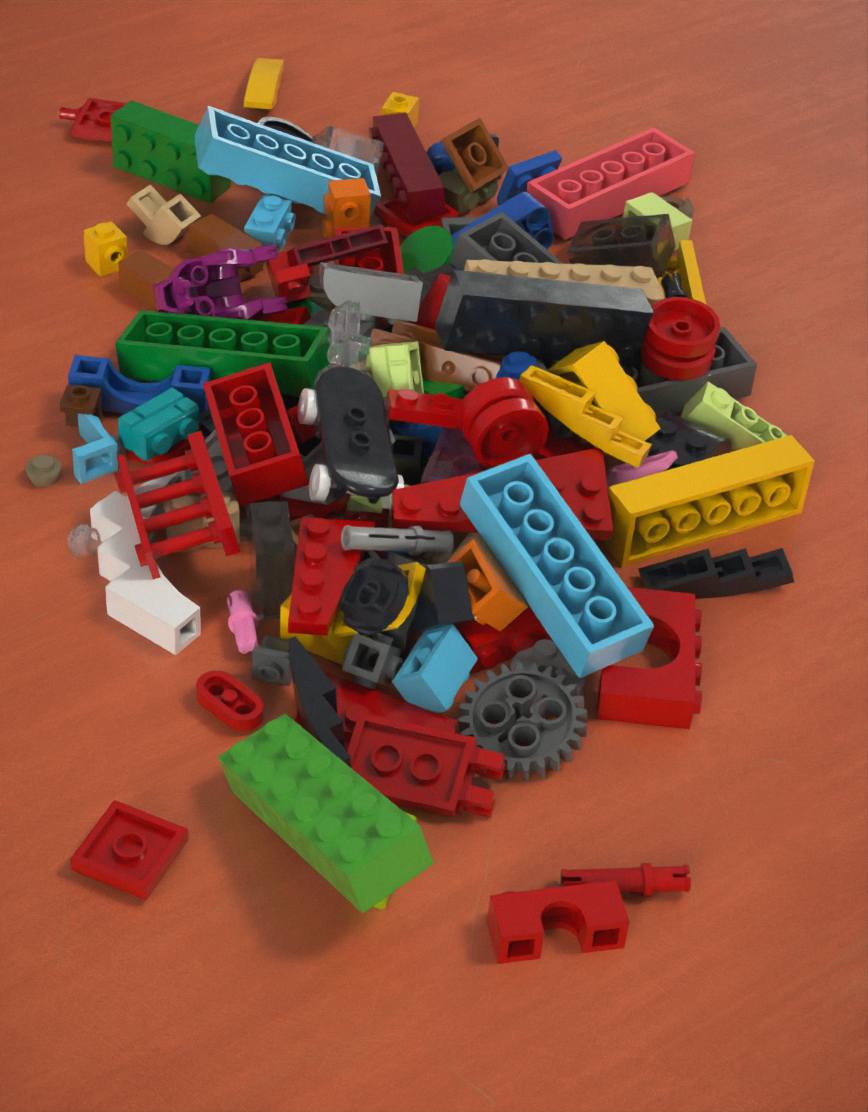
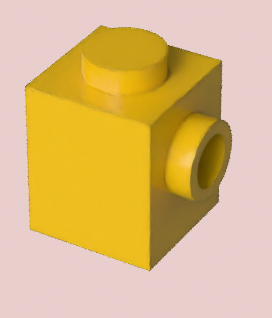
(400, 104)
(105, 247)

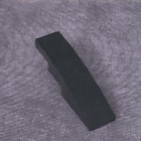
(720, 575)
(316, 701)

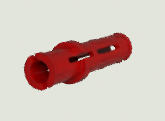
(634, 880)

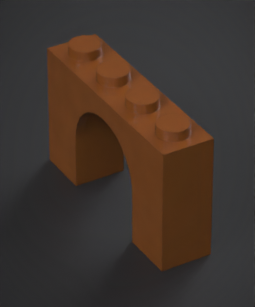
(206, 236)

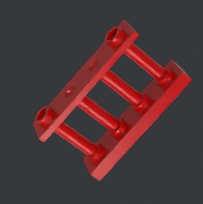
(210, 506)

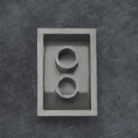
(379, 292)

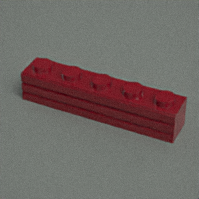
(338, 247)

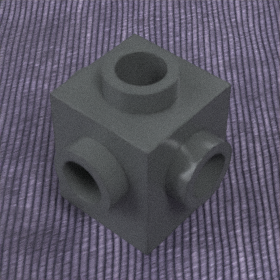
(360, 656)

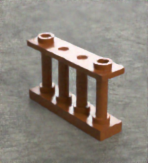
(438, 364)

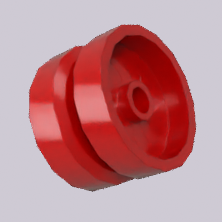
(680, 339)
(501, 422)

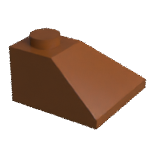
(474, 154)

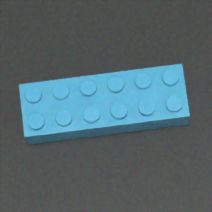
(275, 160)
(555, 565)

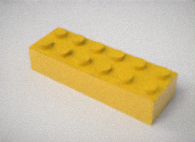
(708, 500)

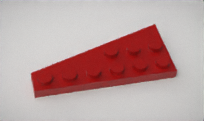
(575, 475)

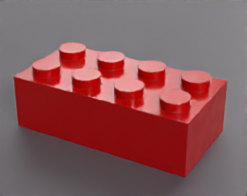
(255, 434)

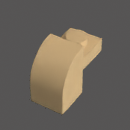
(163, 219)

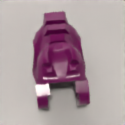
(213, 287)

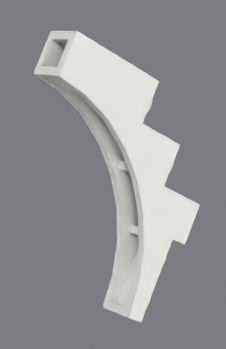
(133, 596)

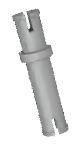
(412, 540)

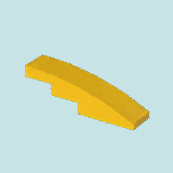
(264, 83)
(573, 407)

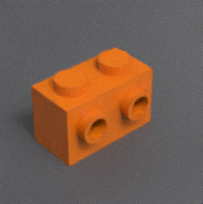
(346, 205)
(490, 589)

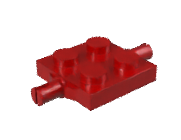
(92, 119)

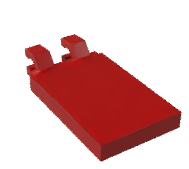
(424, 766)

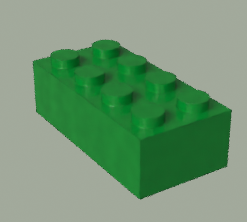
(162, 151)

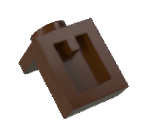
(81, 400)

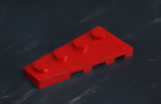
(321, 574)
(357, 698)

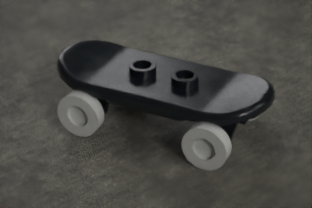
(352, 437)

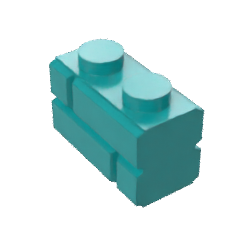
(158, 424)

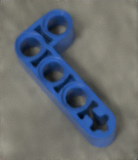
(526, 213)

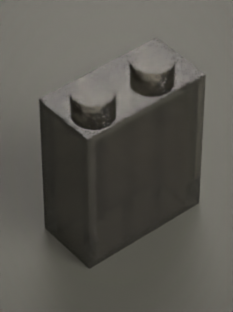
(271, 557)

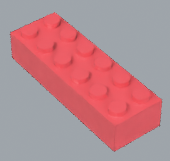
(607, 179)

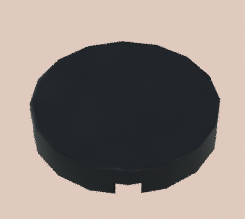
(374, 597)

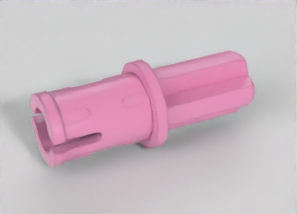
(242, 620)

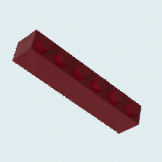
(408, 166)

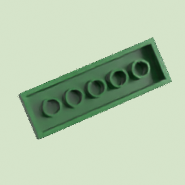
(162, 340)

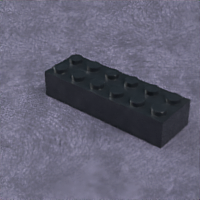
(540, 316)

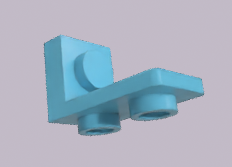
(100, 452)

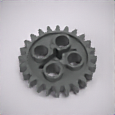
(524, 718)

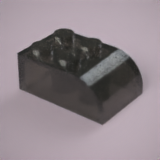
(625, 242)

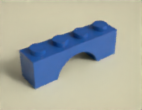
(125, 395)

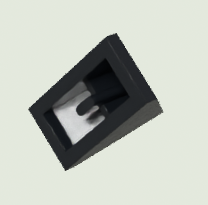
(443, 597)

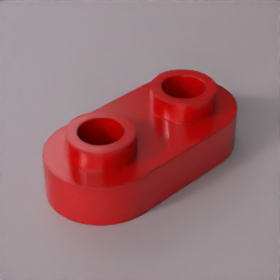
(236, 703)

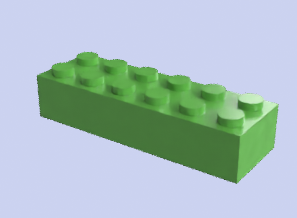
(326, 812)

